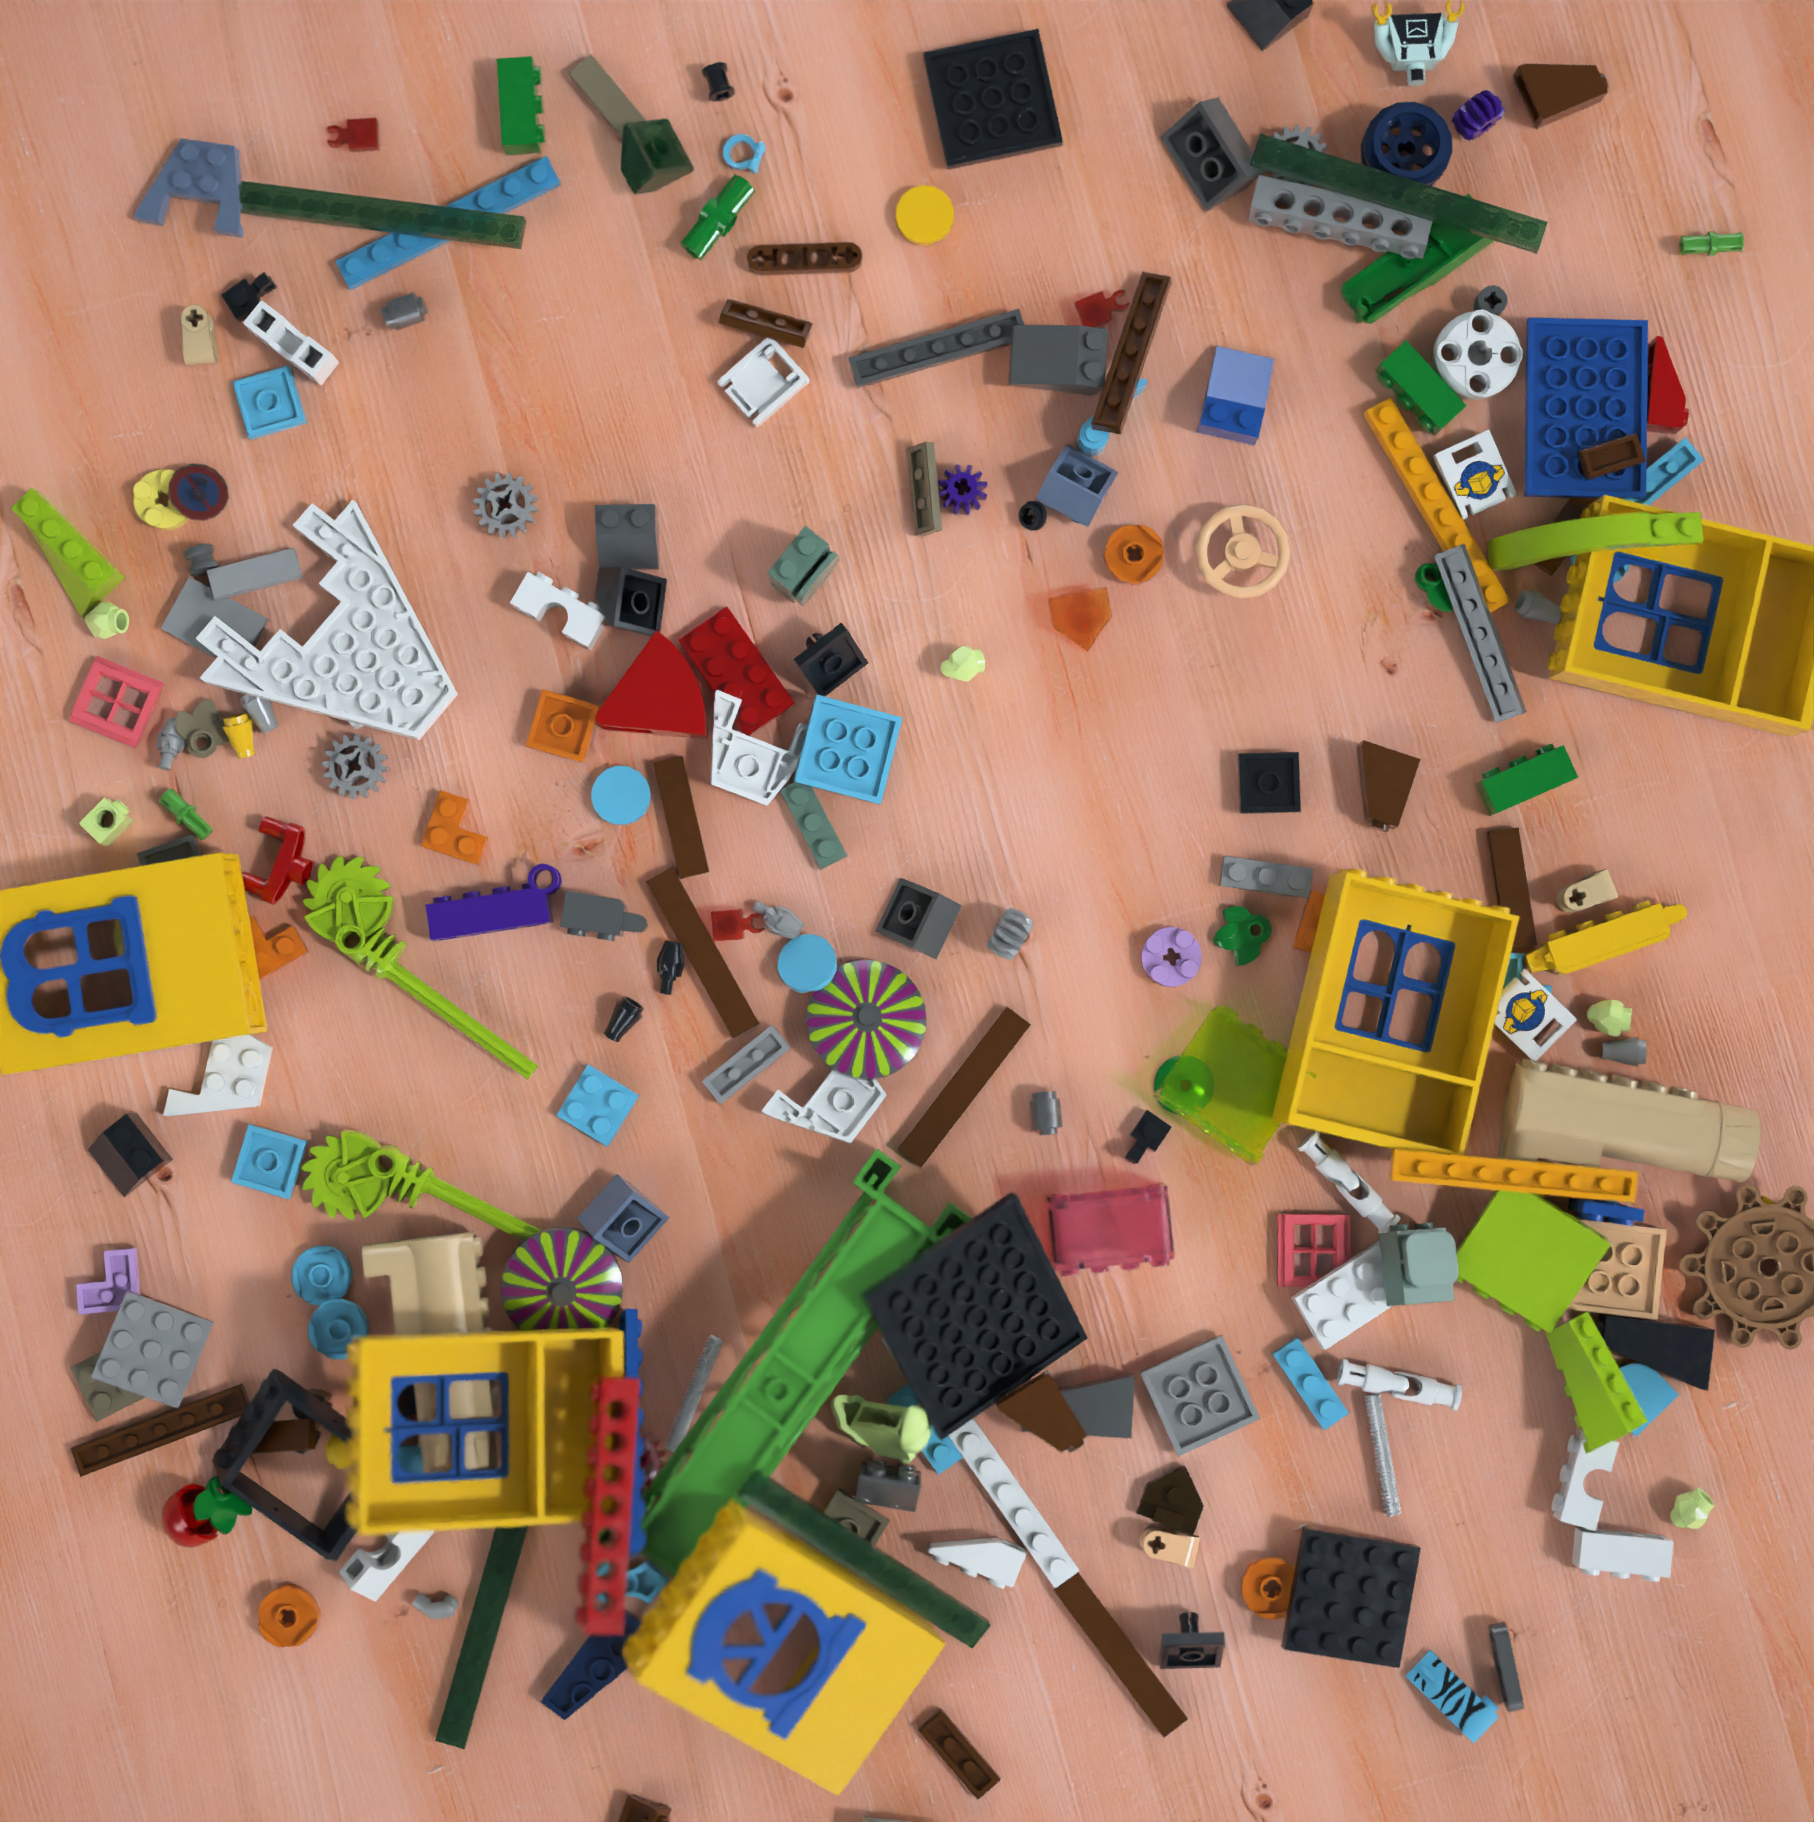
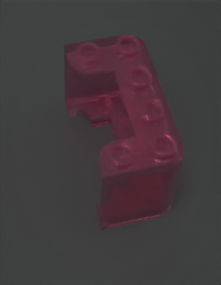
(1110, 1229)

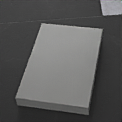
(197, 607)

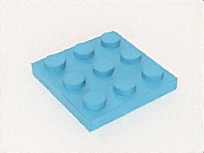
(847, 749)

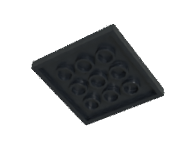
(992, 99)
(1350, 1597)

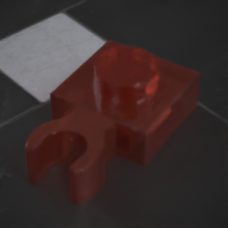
(359, 135)
(1097, 310)
(731, 924)

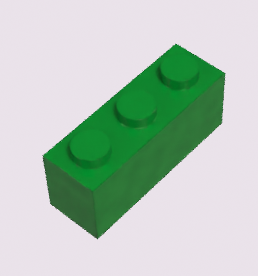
(520, 105)
(1419, 388)
(1526, 778)

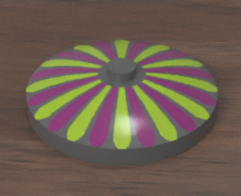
(866, 1020)
(561, 1281)

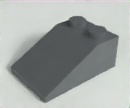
(1059, 358)

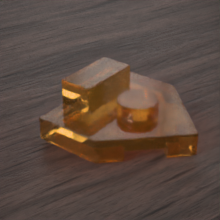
(1081, 614)

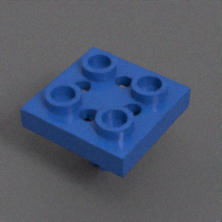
(1597, 1209)

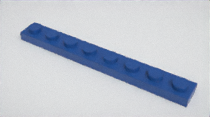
(632, 1360)

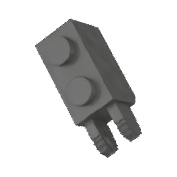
(600, 915)

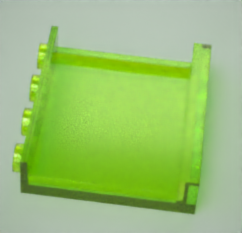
(1228, 1083)

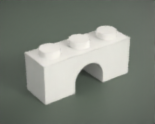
(291, 343)
(538, 595)
(1572, 1502)
(374, 1571)

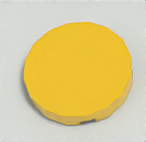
(924, 215)

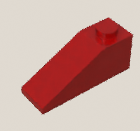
(1664, 392)

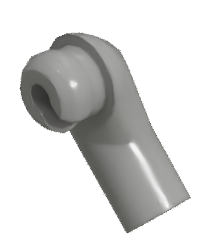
(438, 1609)

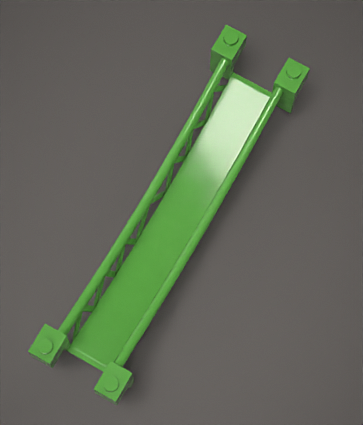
(790, 1373)

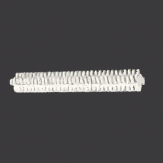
(695, 1392)
(1383, 1454)

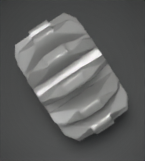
(1010, 933)

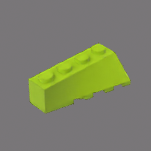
(75, 560)
(1595, 1383)

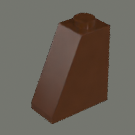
(1558, 90)
(1385, 783)
(1044, 1413)

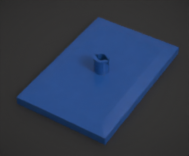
(1581, 392)

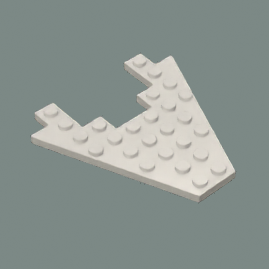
(365, 659)

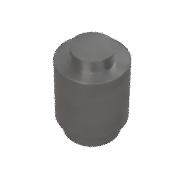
(404, 311)
(1046, 1112)

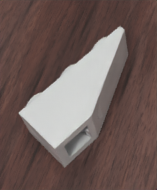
(983, 1556)

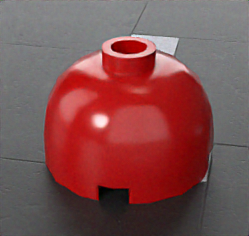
(180, 1521)

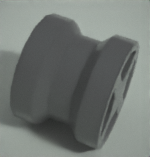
(1484, 300)
(200, 559)

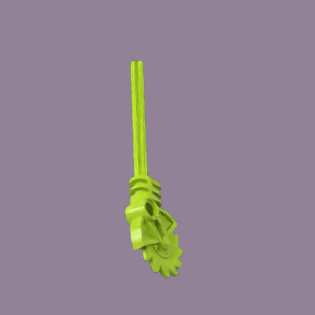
(351, 903)
(350, 1177)

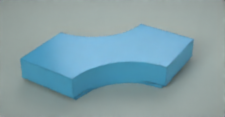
(642, 1581)

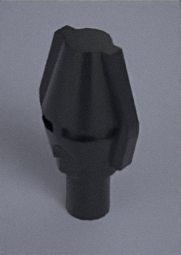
(670, 965)

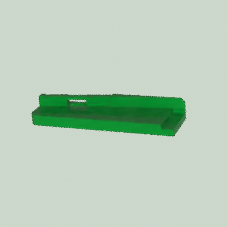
(1444, 252)

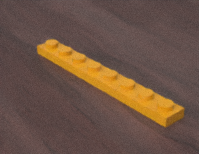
(1430, 494)
(1513, 1175)

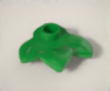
(1436, 590)
(1238, 934)
(220, 1508)

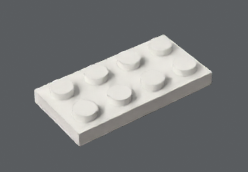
(1344, 1297)

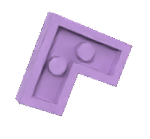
(121, 1276)

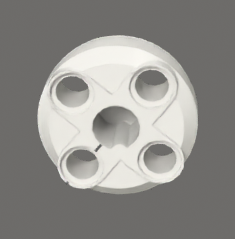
(1477, 354)

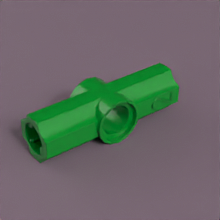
(717, 217)

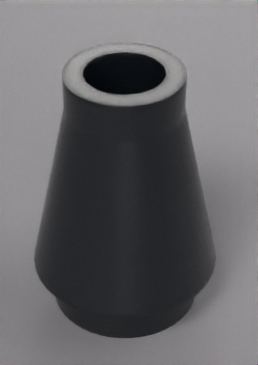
(624, 1017)

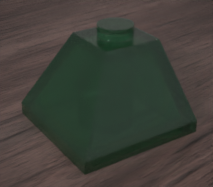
(652, 156)

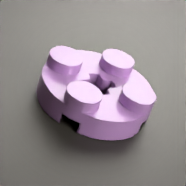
(1160, 970)

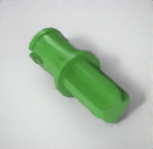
(185, 814)

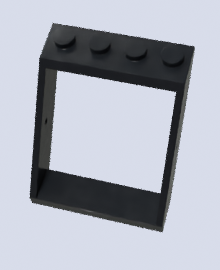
(245, 1437)

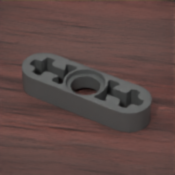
(1506, 1666)

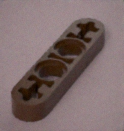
(804, 264)

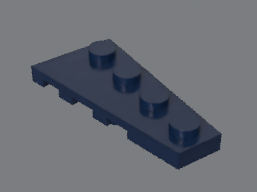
(590, 1670)

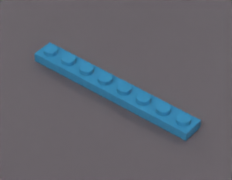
(401, 248)

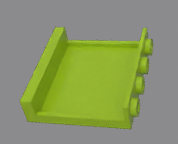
(1529, 1256)

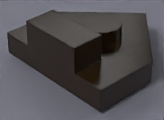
(1172, 1501)

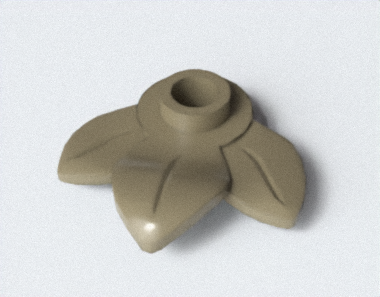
(201, 724)

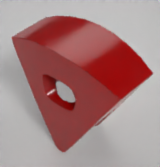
(657, 696)

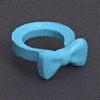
(753, 164)

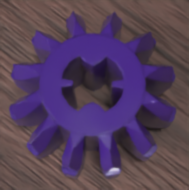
(1478, 115)
(973, 486)

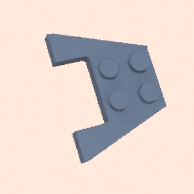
(202, 174)

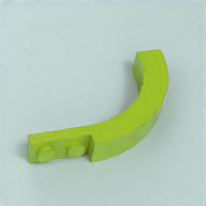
(1592, 535)

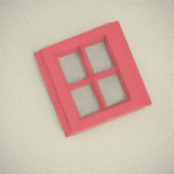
(116, 702)
(1310, 1247)

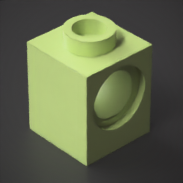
(94, 821)

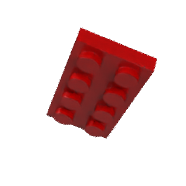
(738, 669)

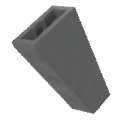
(1103, 1405)

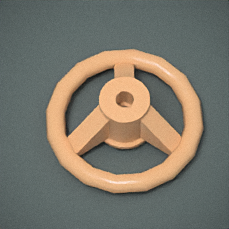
(1242, 551)

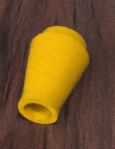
(240, 733)

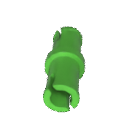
(1711, 243)

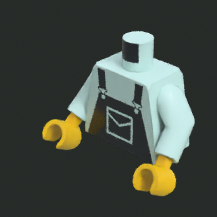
(1415, 40)

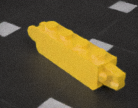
(1605, 940)

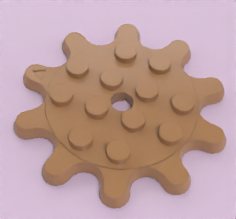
(1733, 1264)

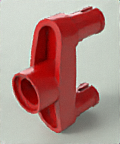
(288, 866)

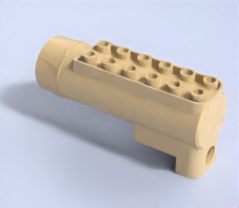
(1588, 1117)
(433, 1292)

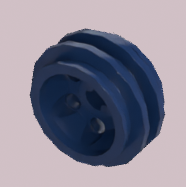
(1408, 117)

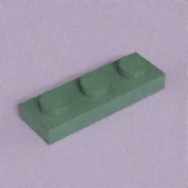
(813, 824)

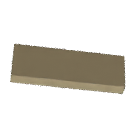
(605, 94)
(924, 489)

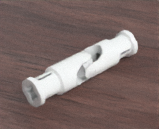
(1337, 1170)
(1377, 1380)

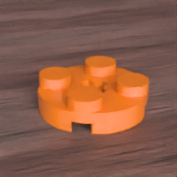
(1131, 537)
(1256, 1576)
(306, 1615)

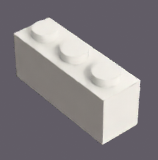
(1622, 1553)

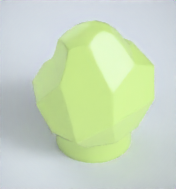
(107, 620)
(963, 663)
(1610, 1017)
(1691, 1509)

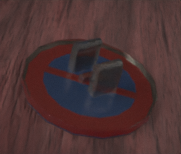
(198, 492)

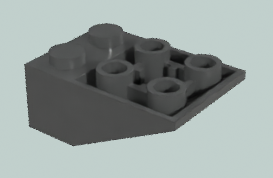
(888, 1485)

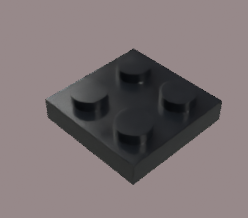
(1269, 783)

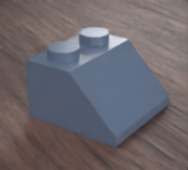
(1076, 485)
(622, 1218)

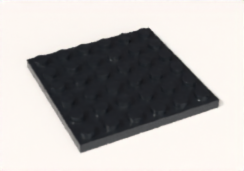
(975, 1315)

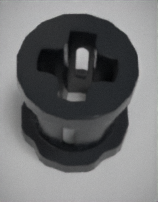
(718, 82)

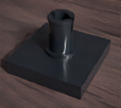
(830, 659)
(1190, 1647)

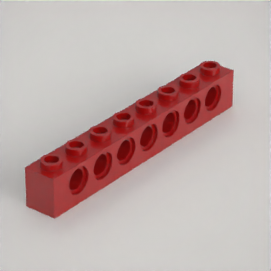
(609, 1617)

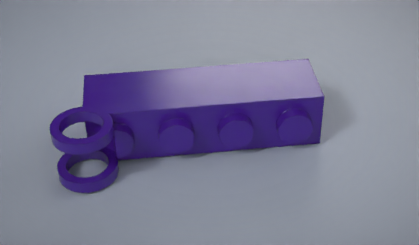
(493, 912)

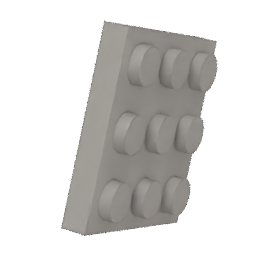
(152, 1349)
(1199, 1395)

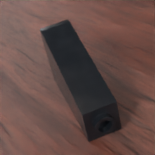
(1666, 1346)

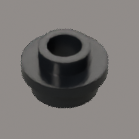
(1033, 515)

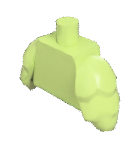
(883, 1427)

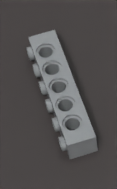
(1330, 205)

